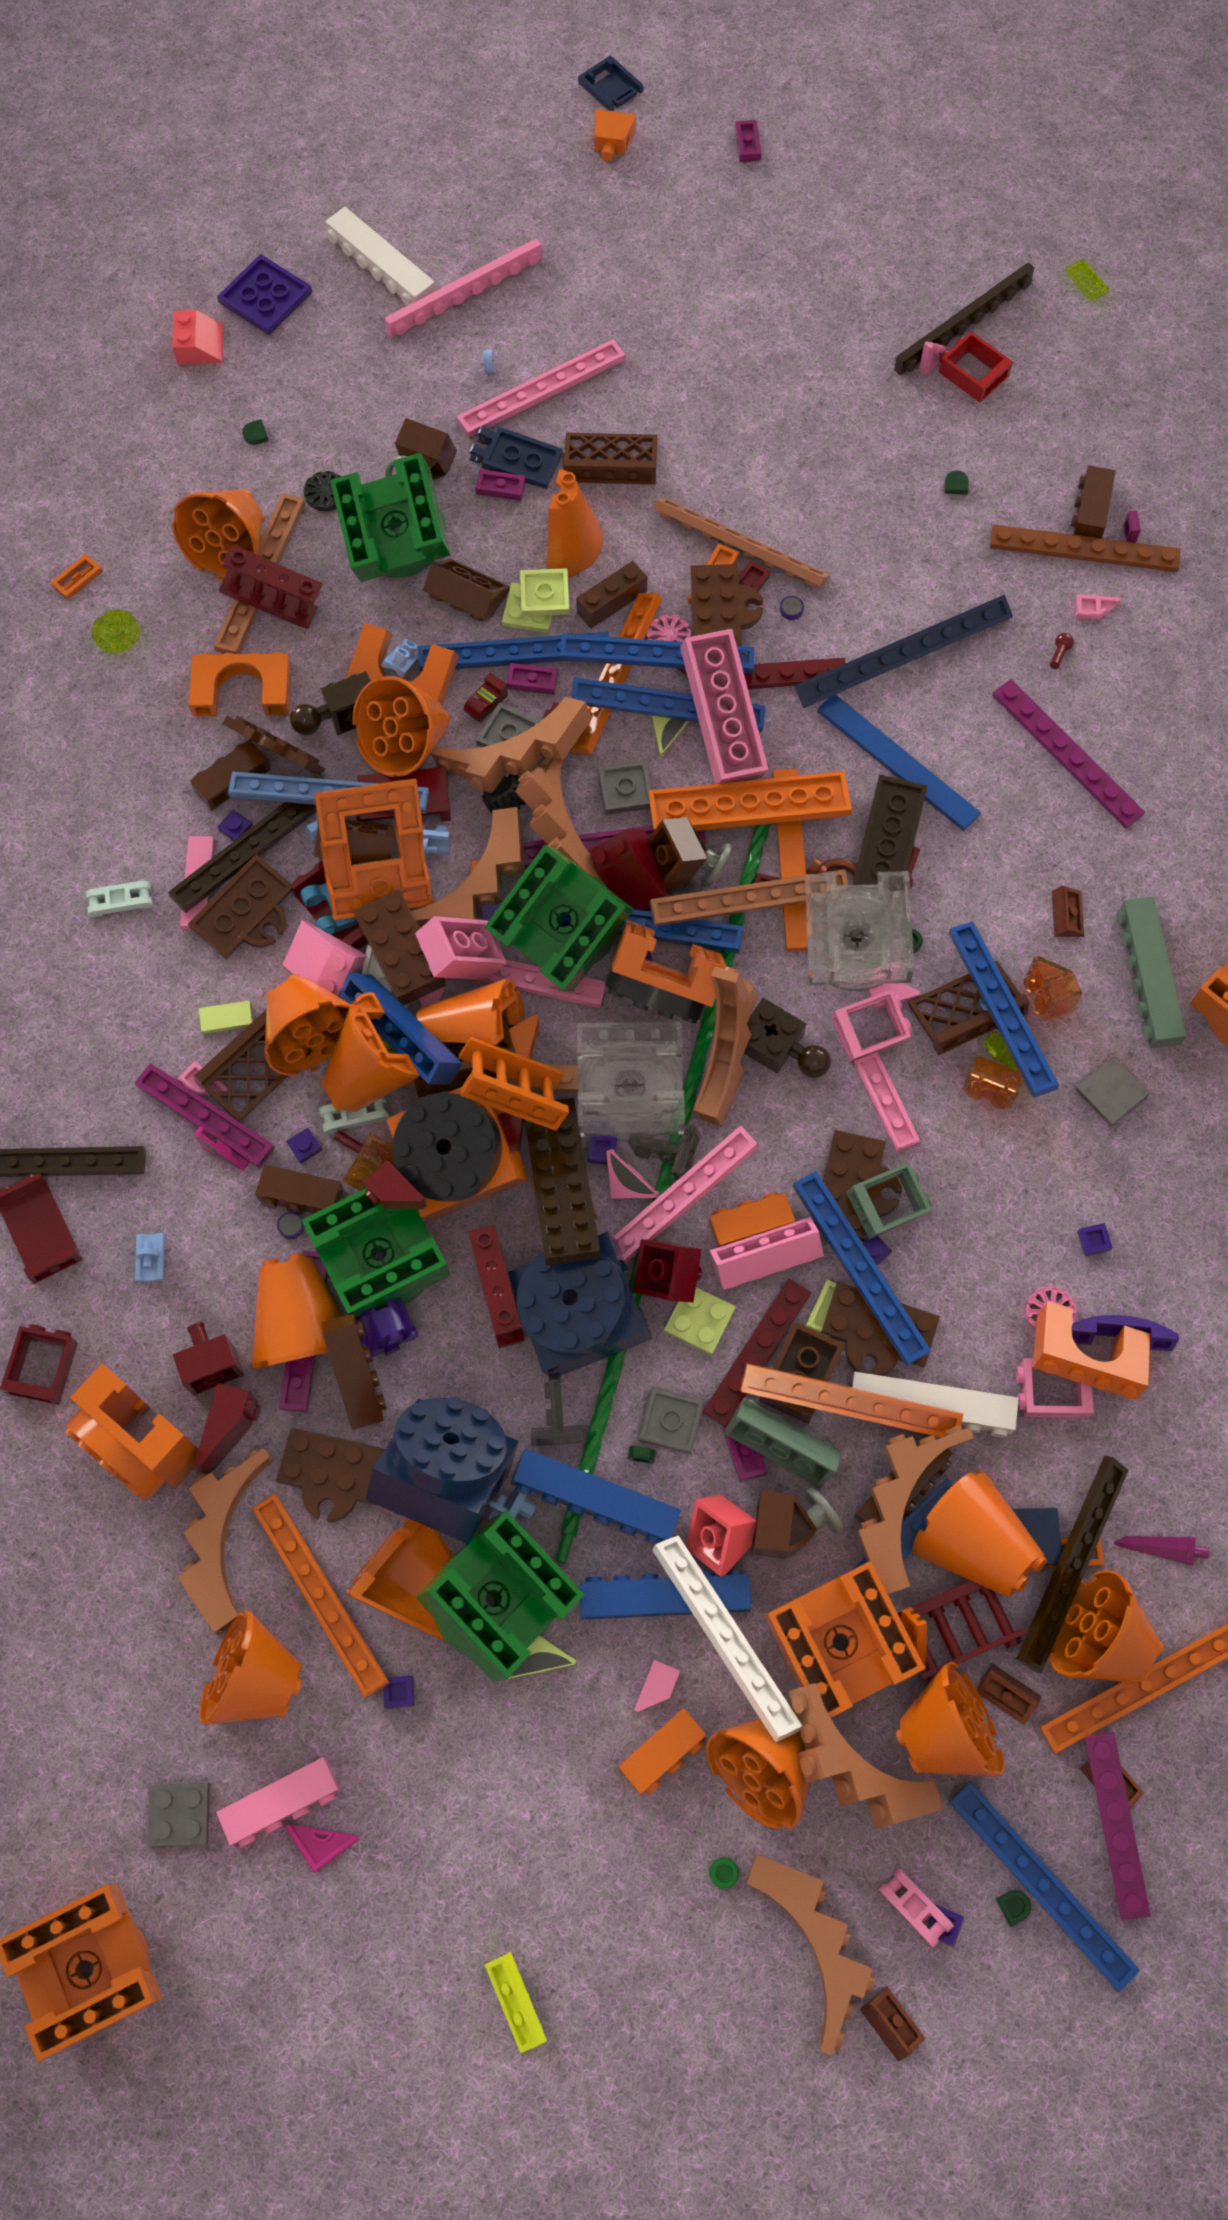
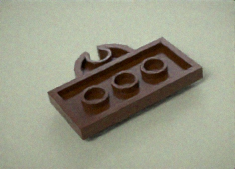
(721, 601)
(274, 744)
(244, 909)
(851, 1162)
(854, 1323)
(328, 1471)

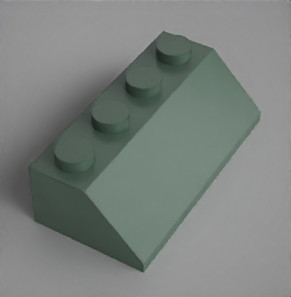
(783, 1442)

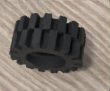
(504, 795)

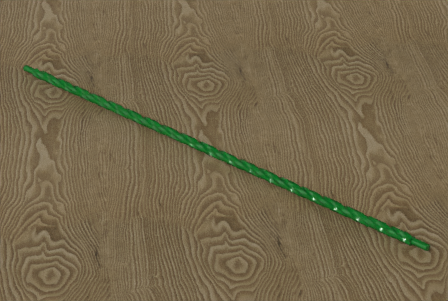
(692, 1081)

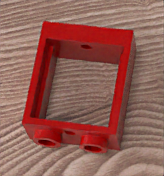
(987, 354)

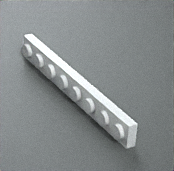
(727, 1639)

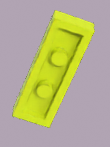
(515, 2002)

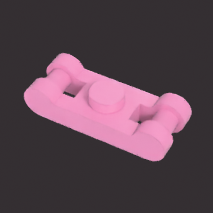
(915, 1907)

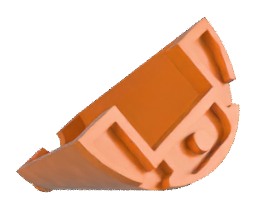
(573, 528)
(474, 1013)
(360, 1063)
(290, 1311)
(979, 1537)
(400, 1572)

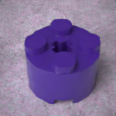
(387, 1328)

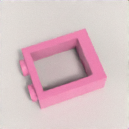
(848, 1036)
(1026, 1402)

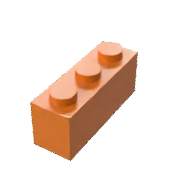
(750, 1218)
(663, 1752)

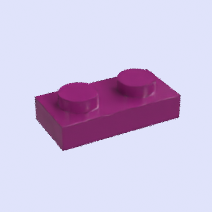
(748, 140)
(500, 484)
(532, 678)
(746, 1461)

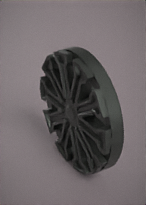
(321, 491)

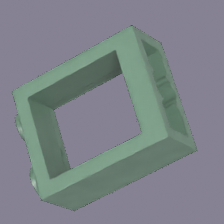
(866, 1211)

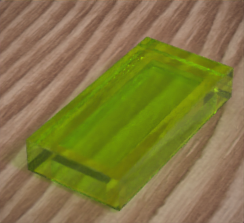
(1087, 279)

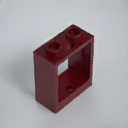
(37, 1333)

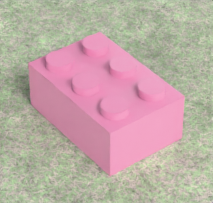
(460, 948)

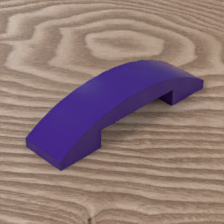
(1110, 1325)

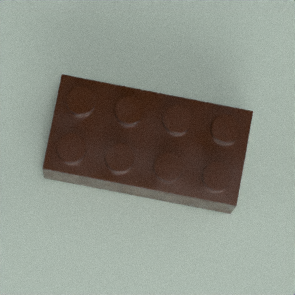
(392, 939)

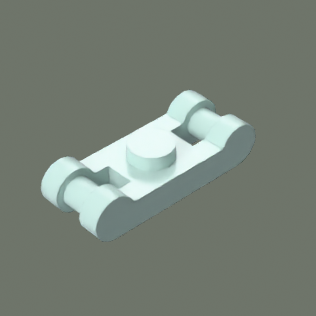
(118, 898)
(352, 1119)

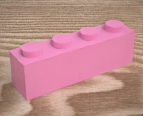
(767, 1253)
(278, 1802)

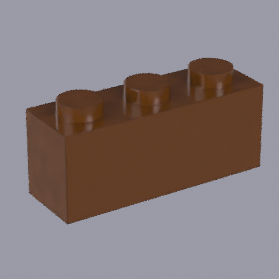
(1093, 502)
(611, 594)
(214, 782)
(296, 1190)

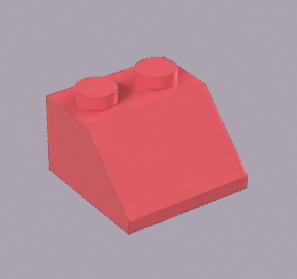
(196, 338)
(719, 1533)

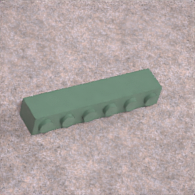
(1151, 972)

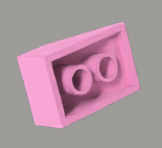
(322, 958)

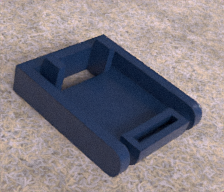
(615, 87)

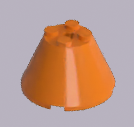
(211, 522)
(397, 725)
(301, 1017)
(1106, 1633)
(252, 1677)
(949, 1729)
(760, 1772)

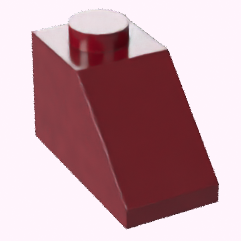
(392, 1190)

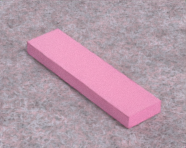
(199, 852)
(886, 1102)

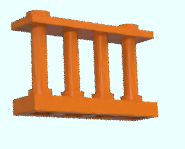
(507, 1097)

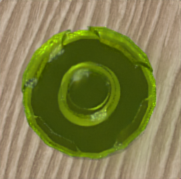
(120, 636)

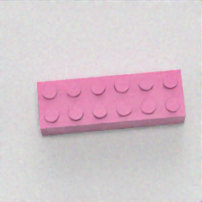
(724, 707)

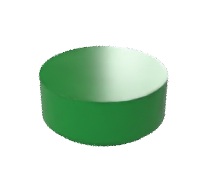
(724, 1873)

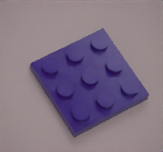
(264, 294)

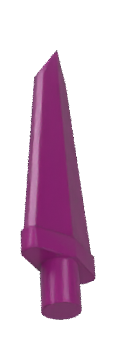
(1172, 1548)

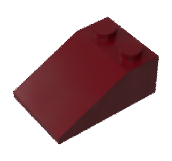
(629, 868)
(226, 1424)

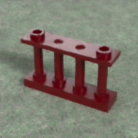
(270, 587)
(496, 1286)
(960, 1597)

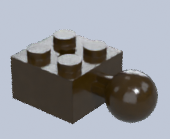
(339, 707)
(787, 1032)

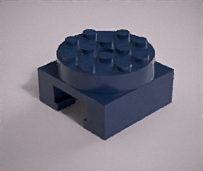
(593, 1327)
(443, 1466)

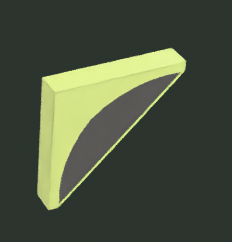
(667, 731)
(543, 1658)

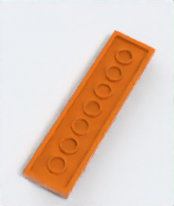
(754, 801)

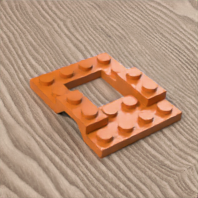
(363, 883)

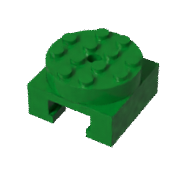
(376, 508)
(534, 914)
(354, 1232)
(526, 1593)

